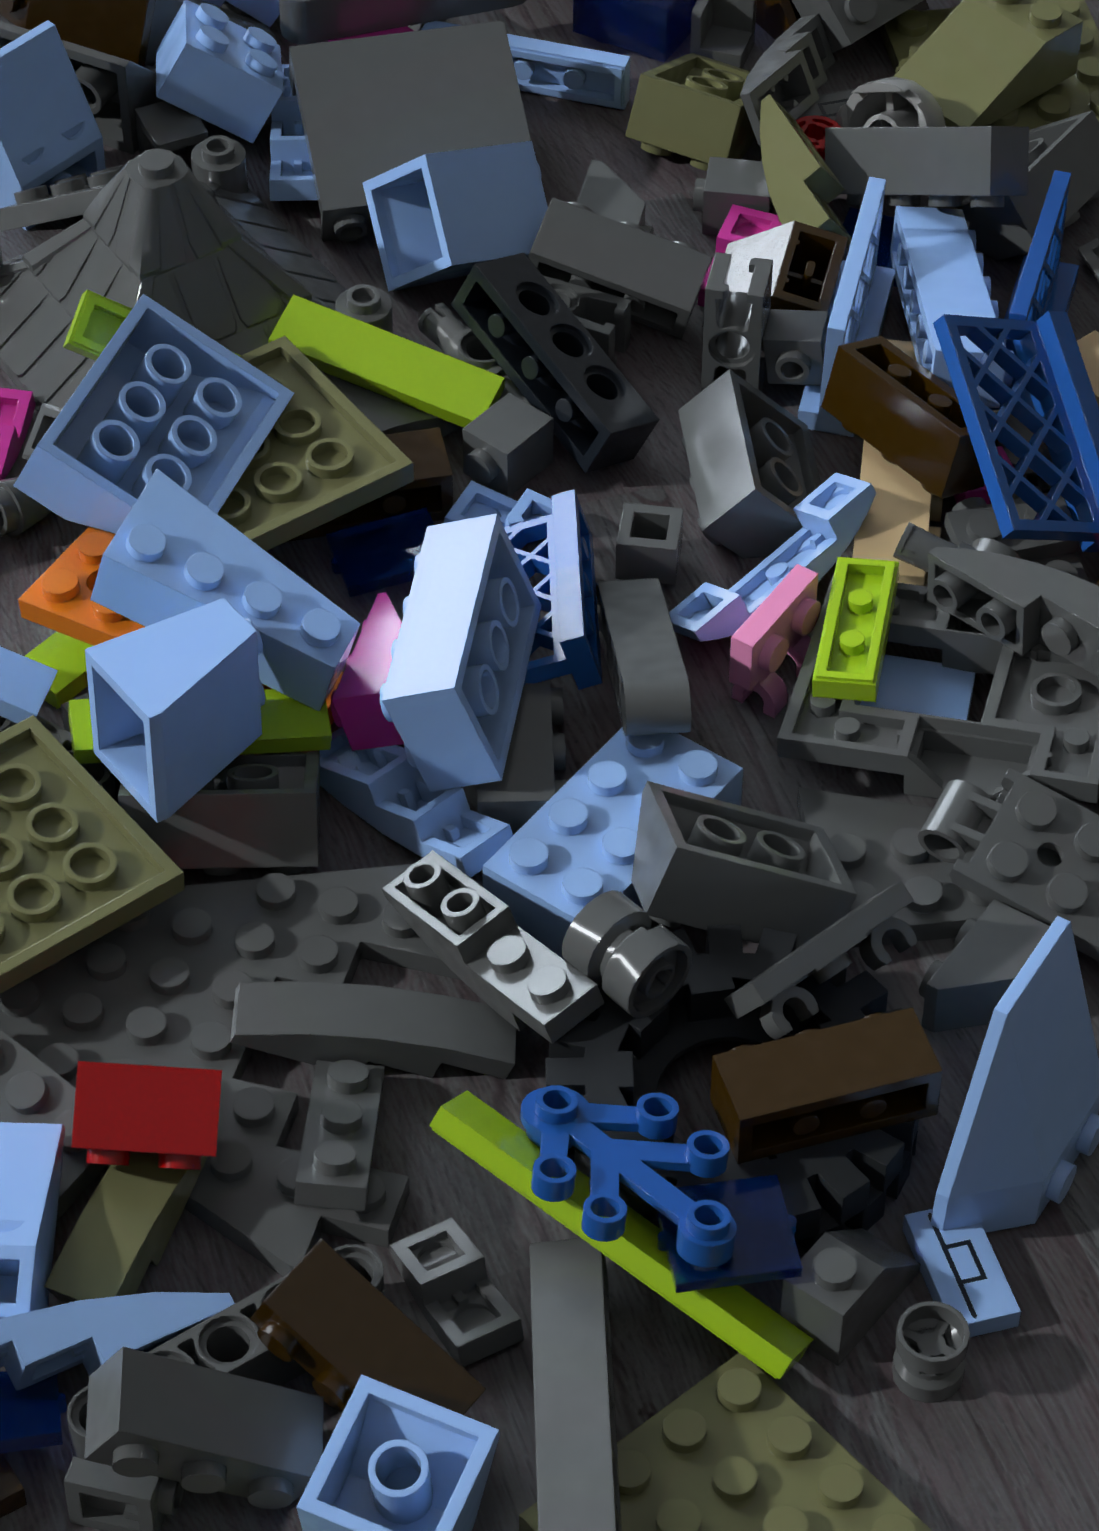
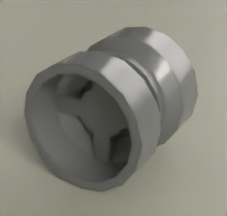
(930, 1351)

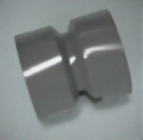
(621, 952)

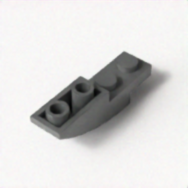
(1018, 602)
(489, 951)

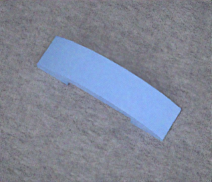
(828, 523)

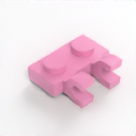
(770, 633)

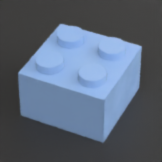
(219, 70)

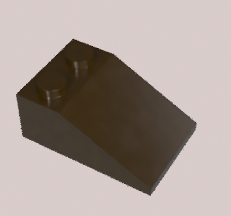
(102, 25)

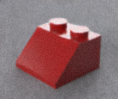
(146, 1111)

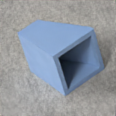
(455, 211)
(176, 703)

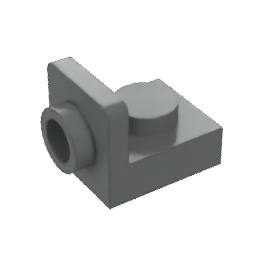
(116, 1502)

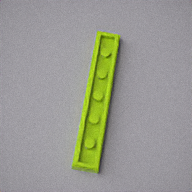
(724, 1311)

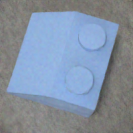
(398, 1466)

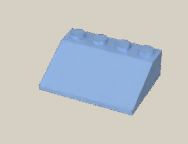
(151, 403)

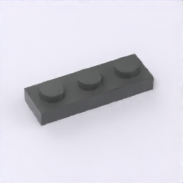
(339, 1135)

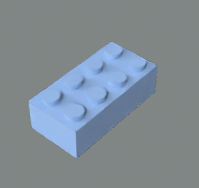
(461, 654)
(589, 828)

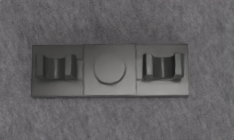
(824, 958)

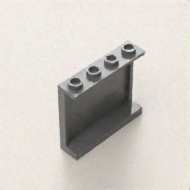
(395, 99)

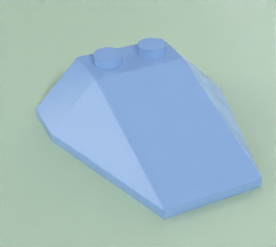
(1028, 1098)

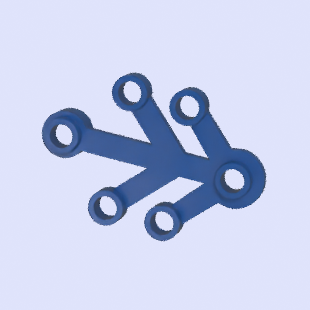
(563, 1119)

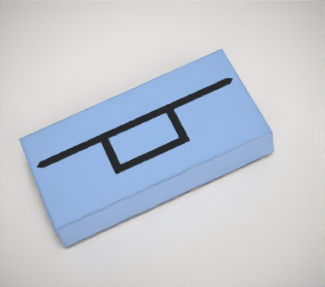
(963, 1273)

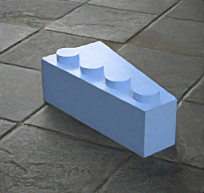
(184, 555)

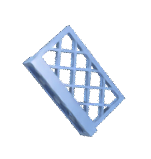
(856, 304)

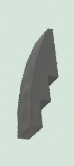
(789, 71)
(373, 1025)

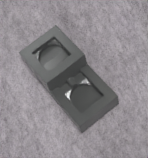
(455, 1293)

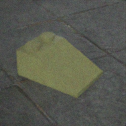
(995, 58)
(692, 110)

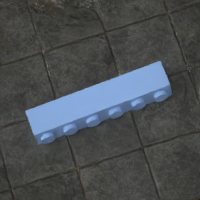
(940, 276)

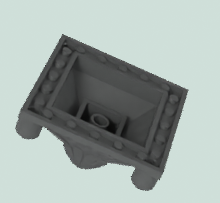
(184, 241)

